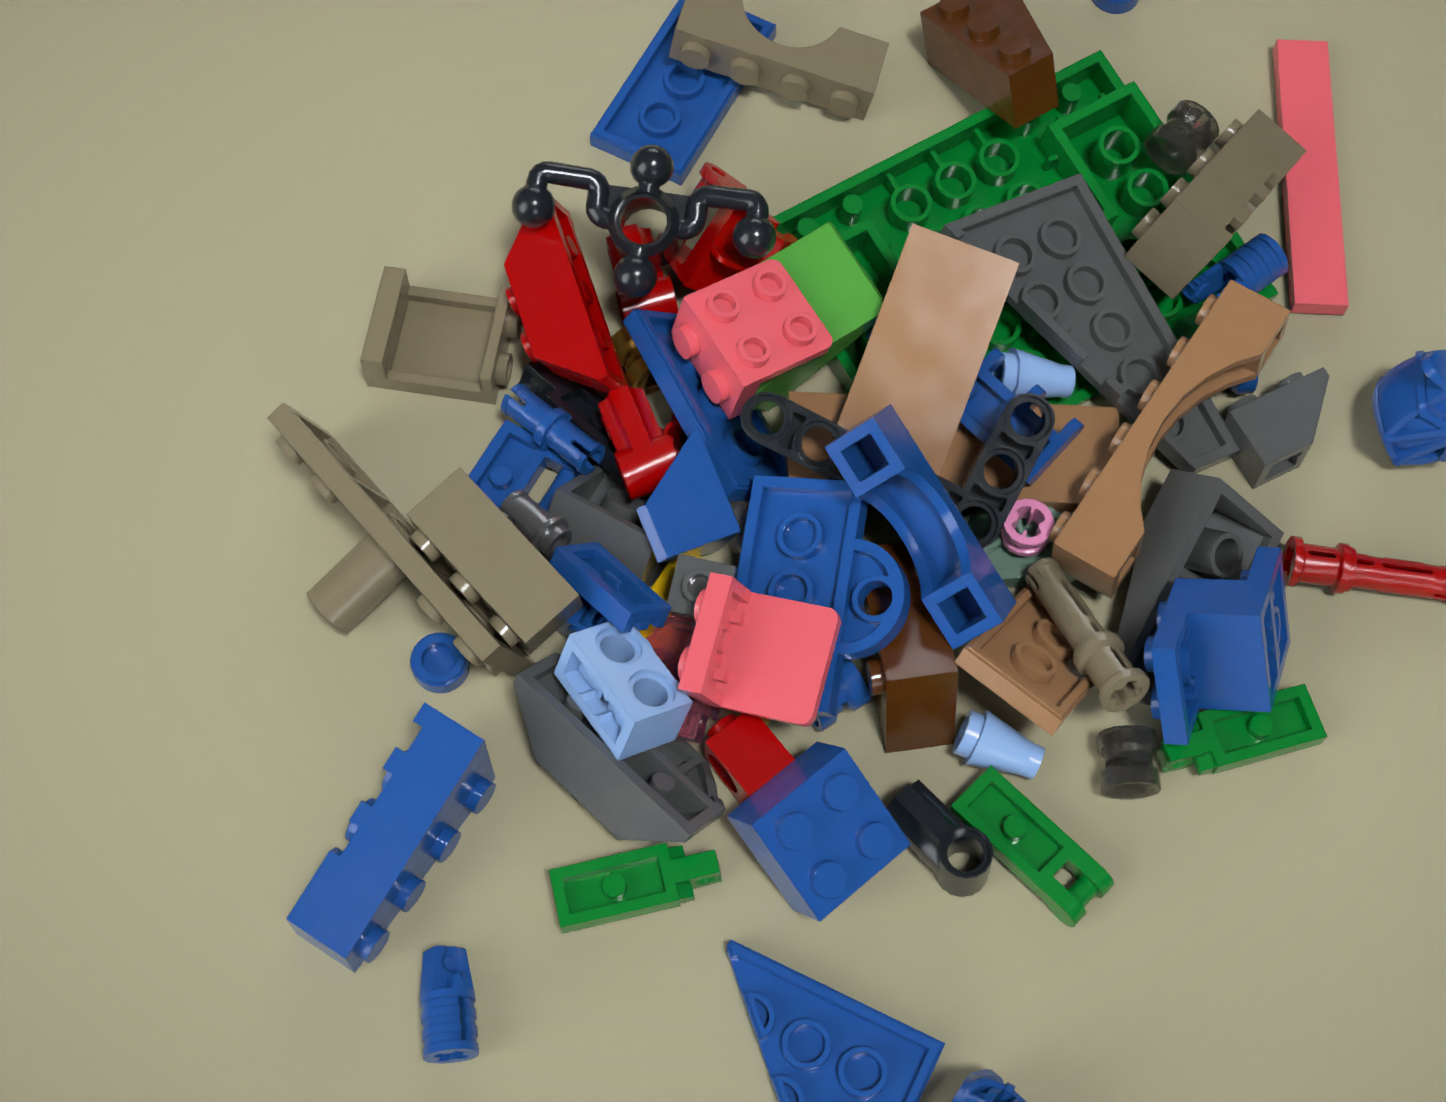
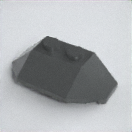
(645, 797)

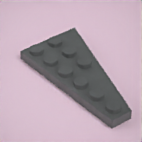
(1092, 306)

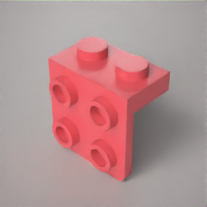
(747, 333)
(758, 652)

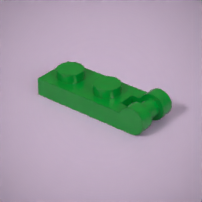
(1032, 845)

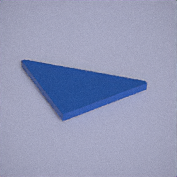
(825, 1042)

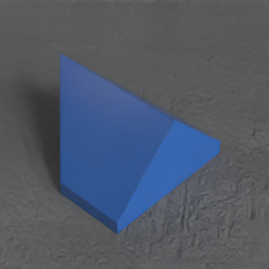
(688, 507)

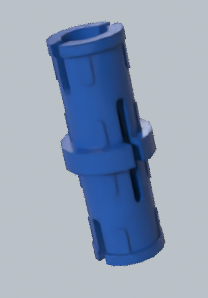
(553, 429)

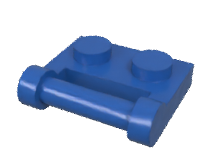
(516, 463)

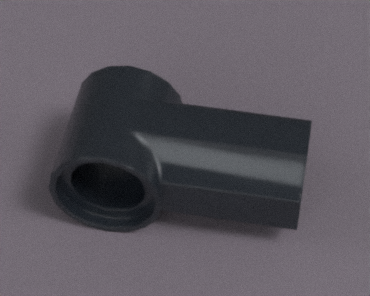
(937, 835)

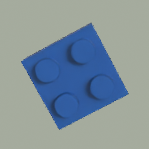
(819, 830)

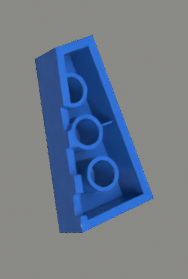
(395, 841)

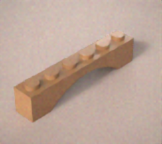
(1227, 349)

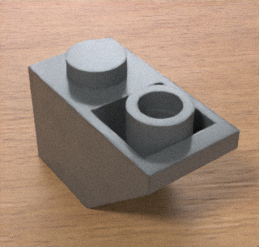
(1277, 427)

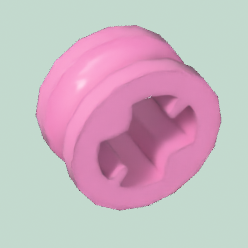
(1032, 511)

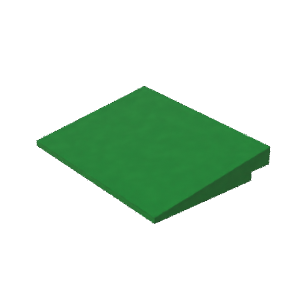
(987, 162)

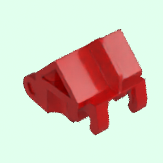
(714, 253)

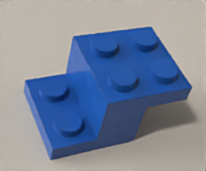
(1219, 645)

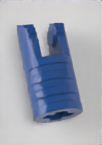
(1251, 265)

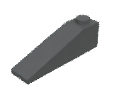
(1191, 532)

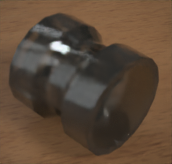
(1176, 143)
(1129, 762)

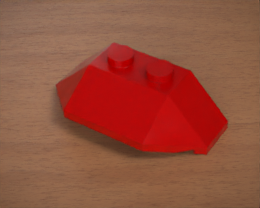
(560, 305)

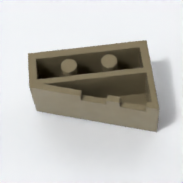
(492, 562)

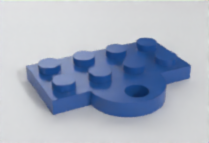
(810, 548)

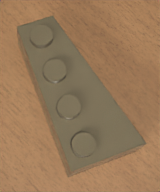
(1214, 204)

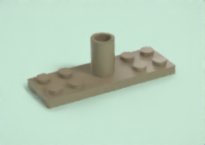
(384, 553)

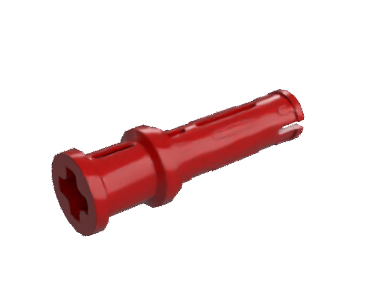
(1346, 569)

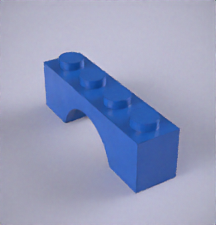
(953, 569)

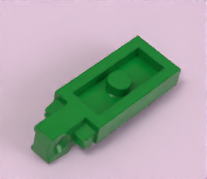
(1239, 738)
(629, 884)

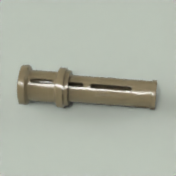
(1096, 650)

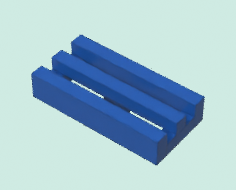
(610, 586)

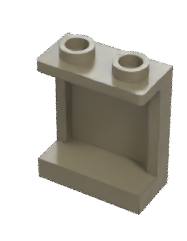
(439, 341)

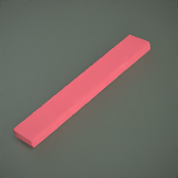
(1312, 185)

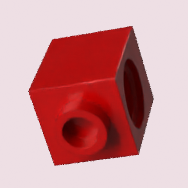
(744, 754)

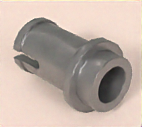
(536, 523)

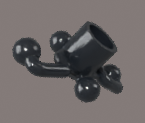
(613, 205)

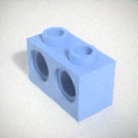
(622, 689)

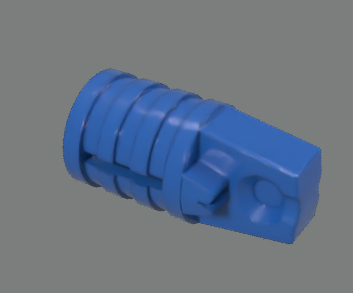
(447, 1006)

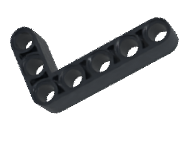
(974, 488)

